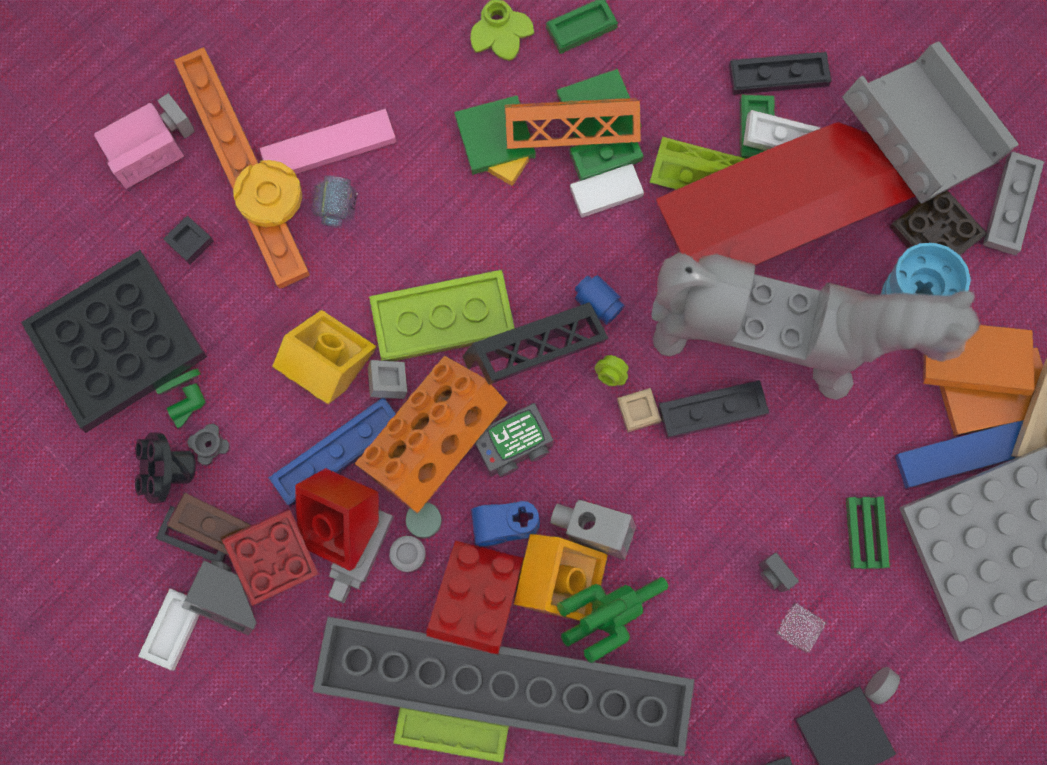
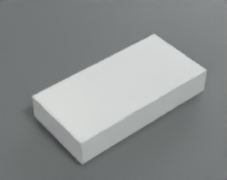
(606, 190)
(169, 632)

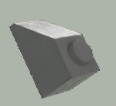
(220, 597)

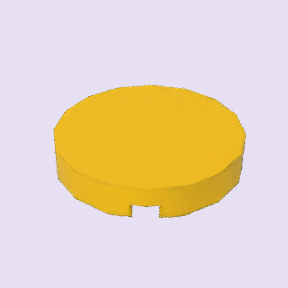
(267, 193)

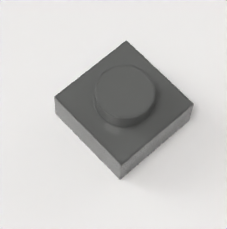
(777, 573)

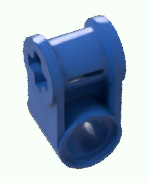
(497, 524)

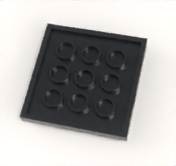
(113, 341)

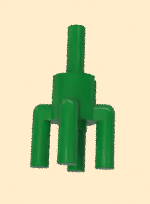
(608, 613)

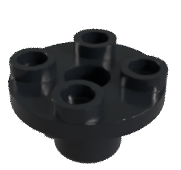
(161, 467)

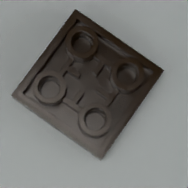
(940, 222)

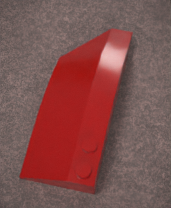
(784, 196)

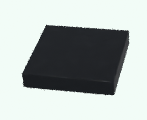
(845, 732)

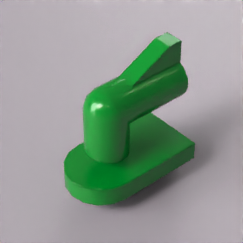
(195, 400)

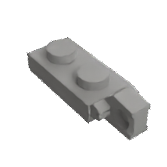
(347, 579)

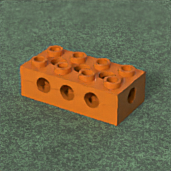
(431, 433)

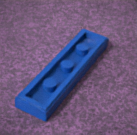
(335, 450)
(958, 455)

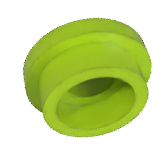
(612, 370)

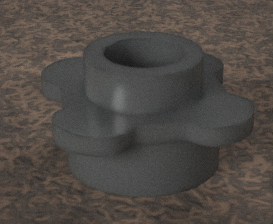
(198, 444)

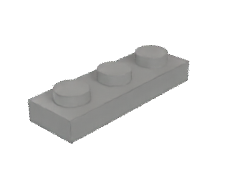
(1013, 203)

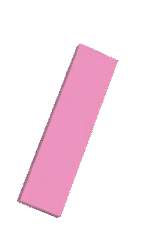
(332, 142)

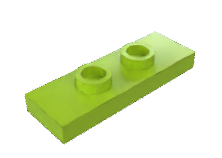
(451, 734)

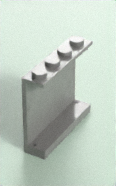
(930, 123)

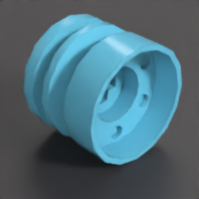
(928, 271)

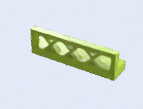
(685, 163)

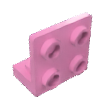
(138, 145)

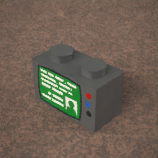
(513, 441)

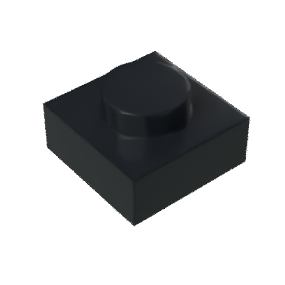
(188, 240)

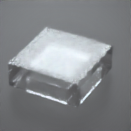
(801, 628)

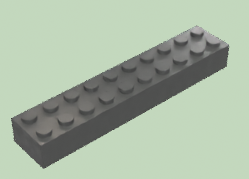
(505, 688)

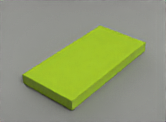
(440, 316)

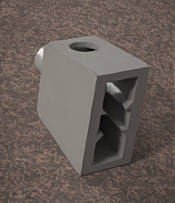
(609, 535)

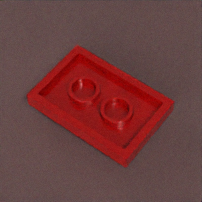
(475, 597)

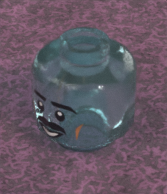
(334, 201)

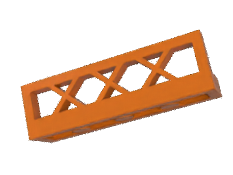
(572, 109)

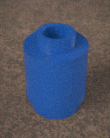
(601, 296)

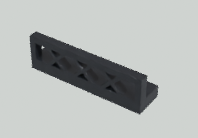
(536, 335)

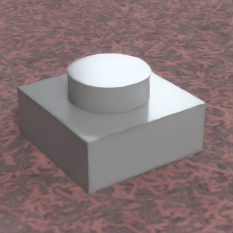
(174, 116)
(387, 379)

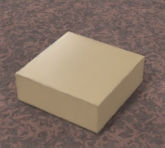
(639, 410)

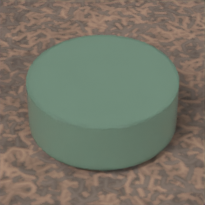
(425, 522)

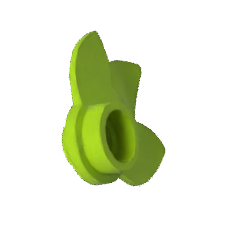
(500, 34)

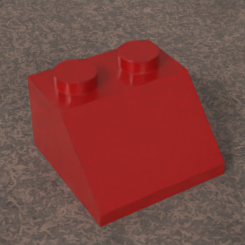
(336, 517)

